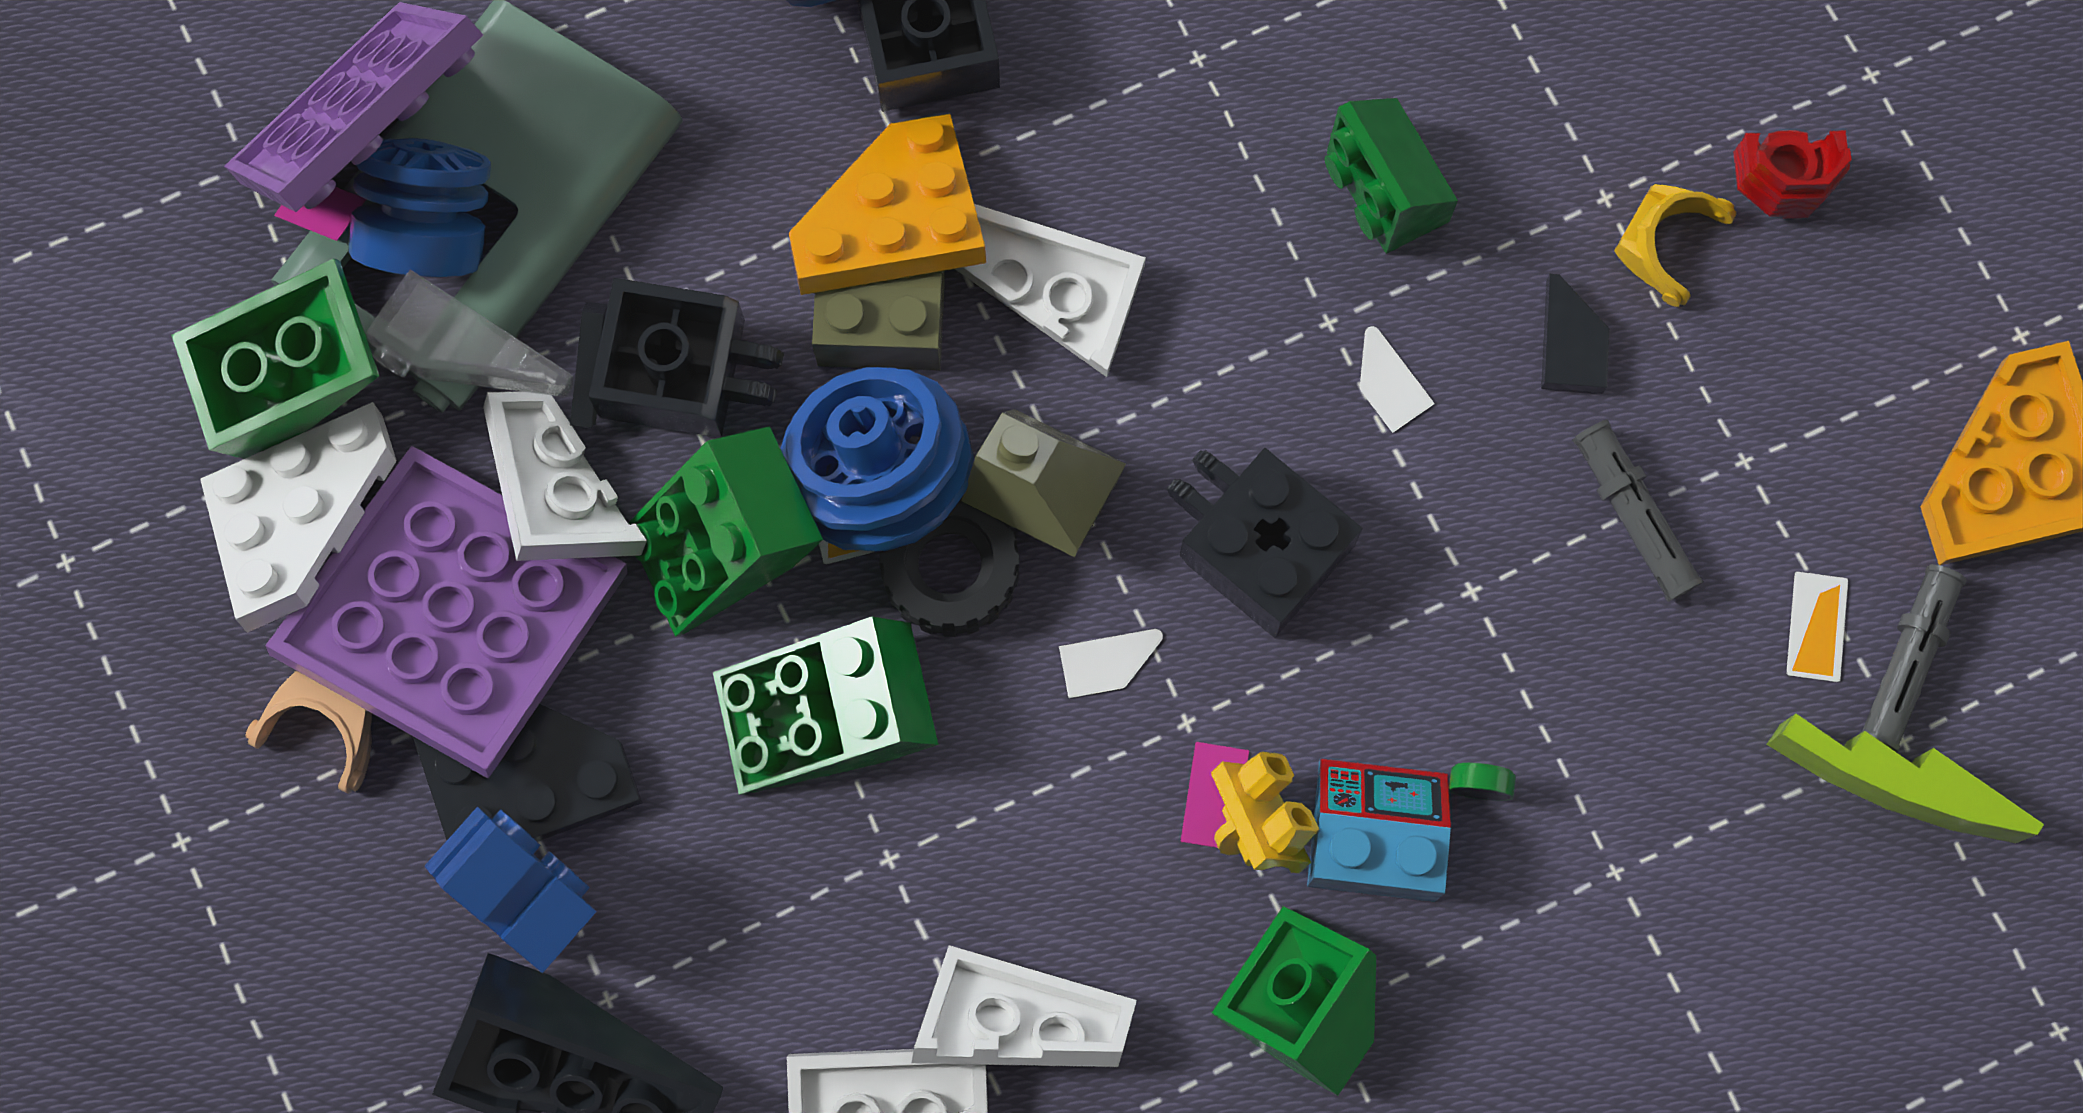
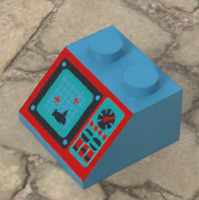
(1380, 831)

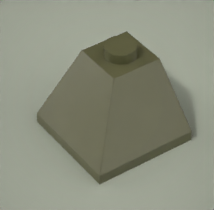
(1041, 481)

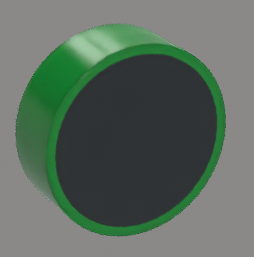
(1482, 781)

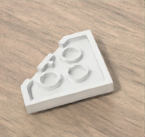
(291, 508)

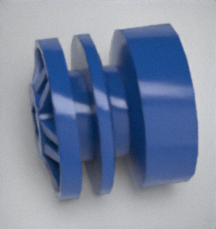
(420, 208)

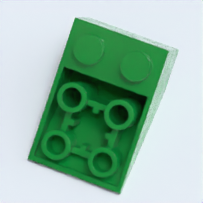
(723, 528)
(825, 705)

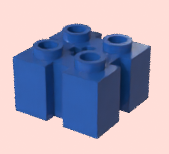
(500, 881)

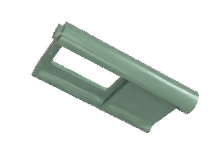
(561, 147)

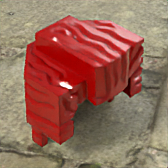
(1788, 173)

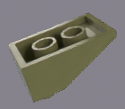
(881, 324)

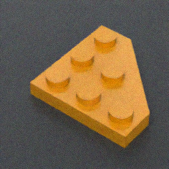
(892, 213)
(2015, 463)

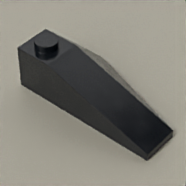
(553, 1051)

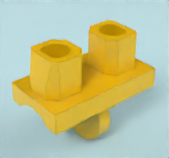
(1257, 818)

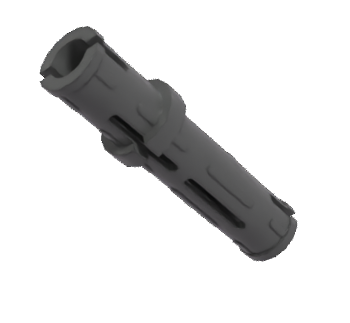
(1643, 520)
(1920, 637)

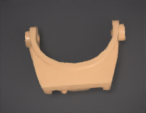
(349, 718)

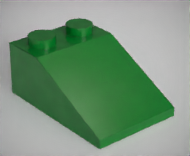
(276, 362)

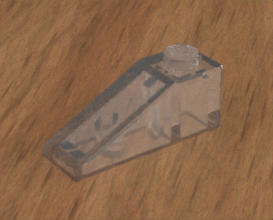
(451, 343)

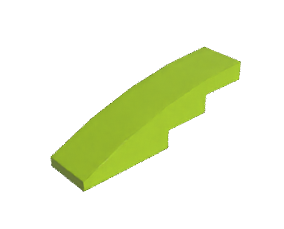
(1926, 789)

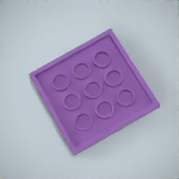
(353, 103)
(439, 619)

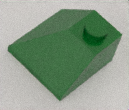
(1306, 999)

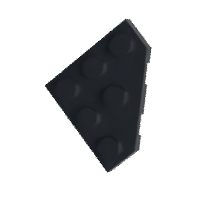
(547, 781)

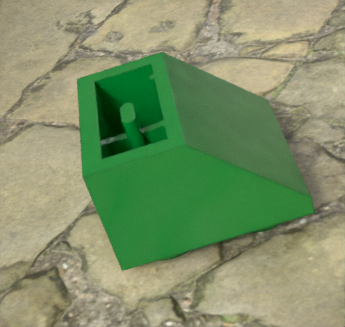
(1387, 172)

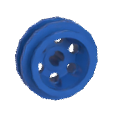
(856, 460)

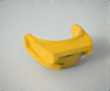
(1638, 242)

